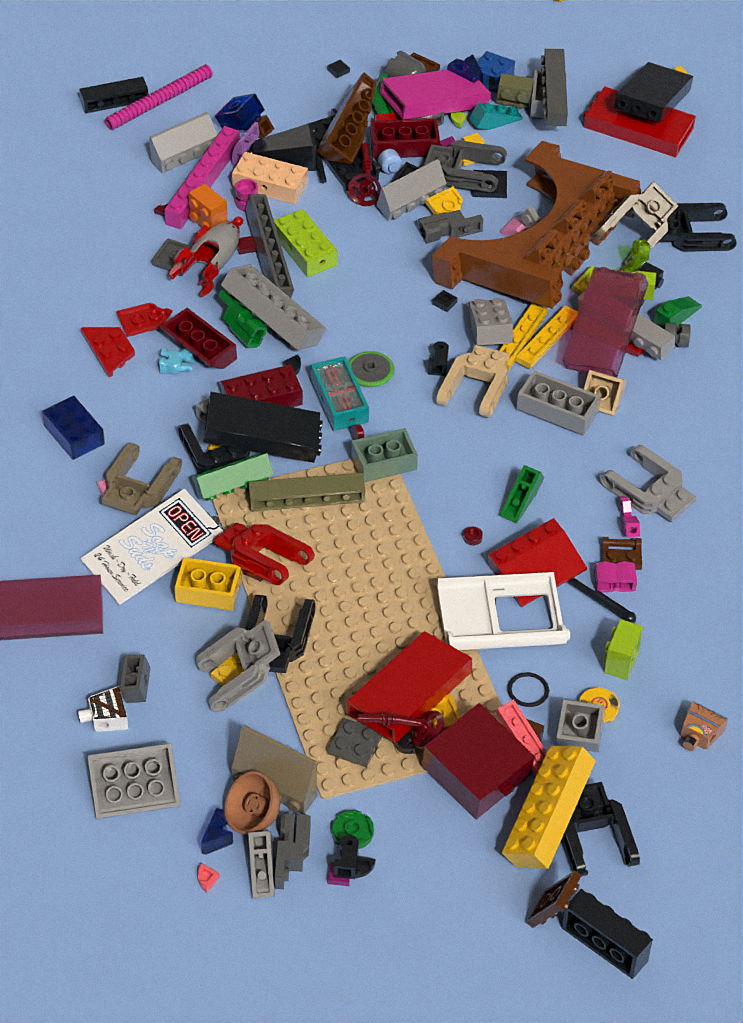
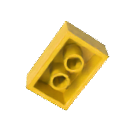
(208, 584)

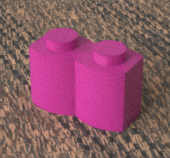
(615, 577)

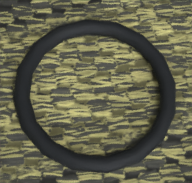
(530, 675)

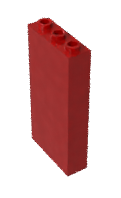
(662, 137)
(411, 684)

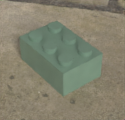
(384, 455)

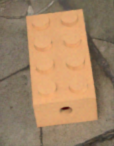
(273, 177)

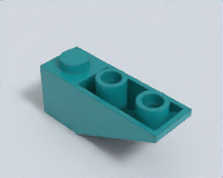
(492, 116)

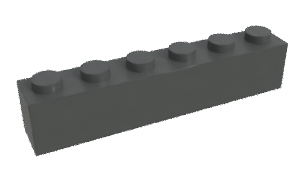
(555, 89)

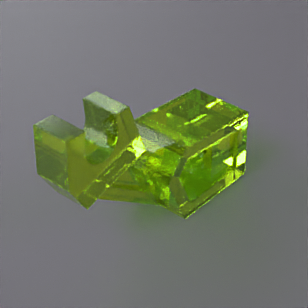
(638, 247)

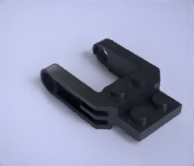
(682, 234)
(212, 458)
(289, 647)
(596, 812)

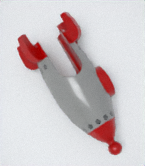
(212, 247)

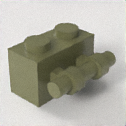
(514, 91)

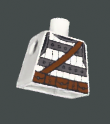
(106, 711)

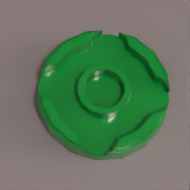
(355, 824)

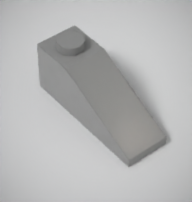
(262, 864)

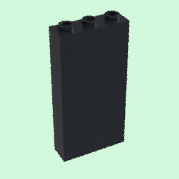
(653, 92)
(263, 427)

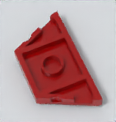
(109, 347)

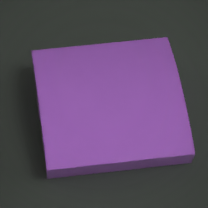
(245, 143)

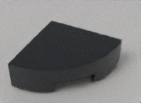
(295, 361)
(364, 866)

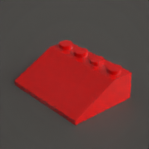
(539, 551)

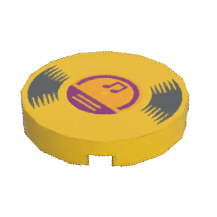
(602, 697)

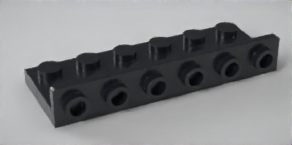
(342, 171)

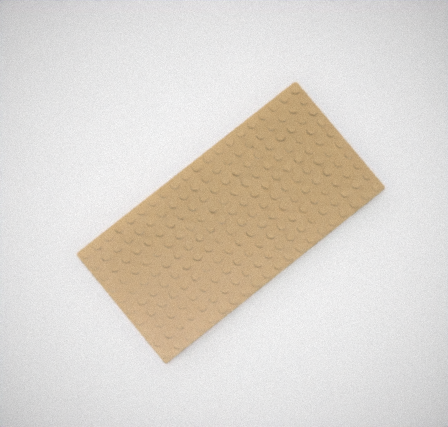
(372, 599)

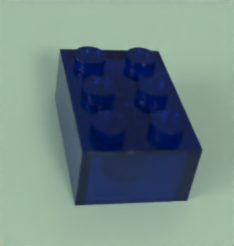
(73, 427)

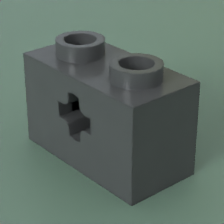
(135, 678)

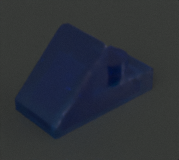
(467, 69)
(216, 836)

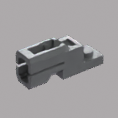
(450, 224)
(291, 854)

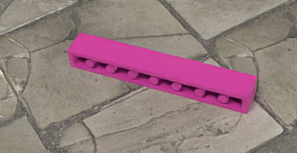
(205, 172)

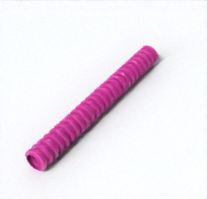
(158, 97)

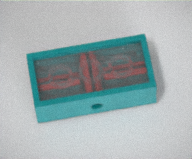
(339, 393)

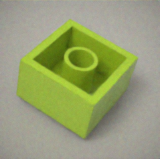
(622, 649)

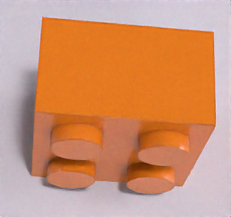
(207, 207)

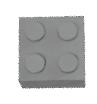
(581, 725)

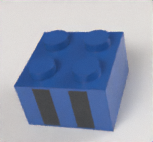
(492, 67)

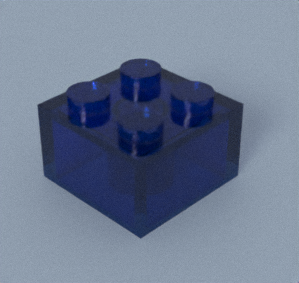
(240, 112)

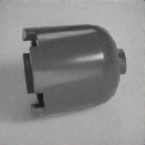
(404, 65)

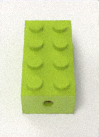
(306, 243)

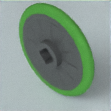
(371, 368)

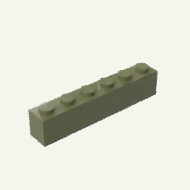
(306, 492)

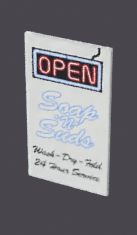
(152, 546)

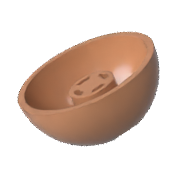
(252, 803)

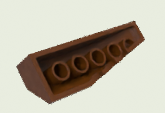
(349, 124)

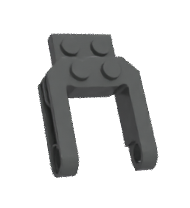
(452, 158)

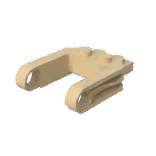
(481, 364)

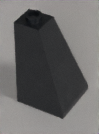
(290, 146)

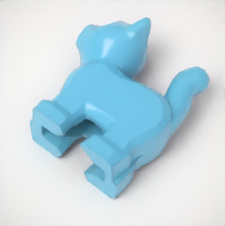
(172, 361)

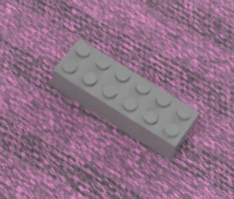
(273, 307)

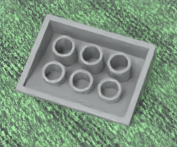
(133, 781)

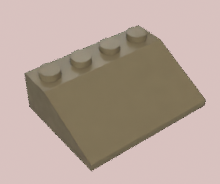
(288, 769)

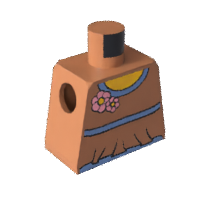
(702, 727)

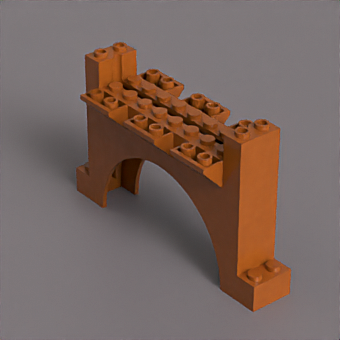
(533, 260)

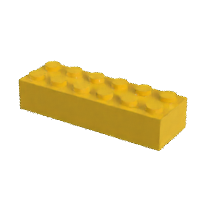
(548, 807)

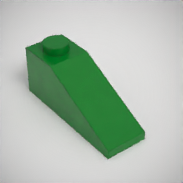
(676, 311)
(522, 494)

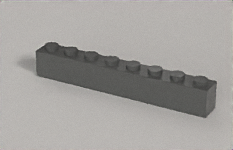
(268, 243)

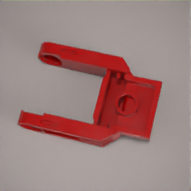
(247, 542)

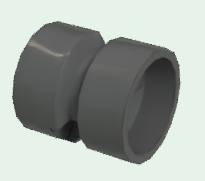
(681, 333)

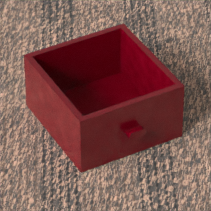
(477, 761)

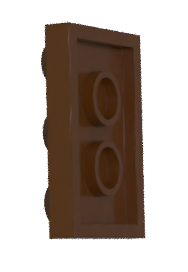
(554, 899)

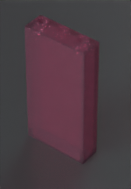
(605, 321)
(51, 607)

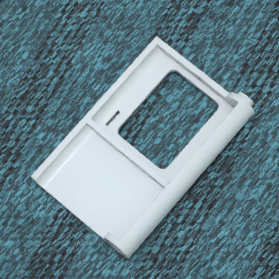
(471, 612)

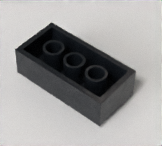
(607, 933)

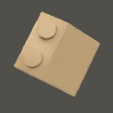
(608, 387)

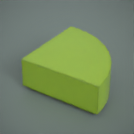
(458, 118)

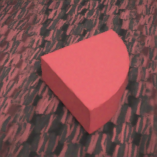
(207, 877)

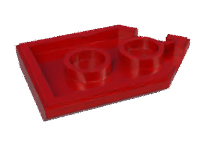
(142, 318)

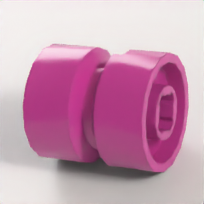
(243, 189)

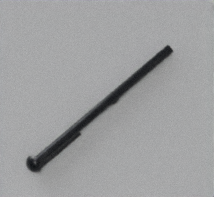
(604, 601)

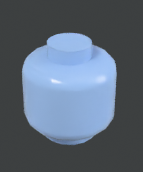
(390, 161)

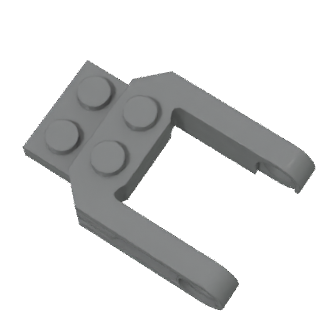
(663, 496)
(255, 652)

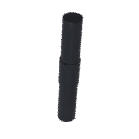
(320, 168)

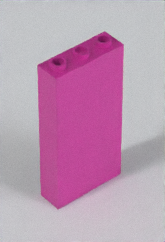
(432, 93)

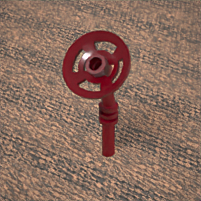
(365, 185)
(422, 725)

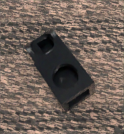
(438, 364)
(349, 853)

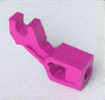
(630, 523)

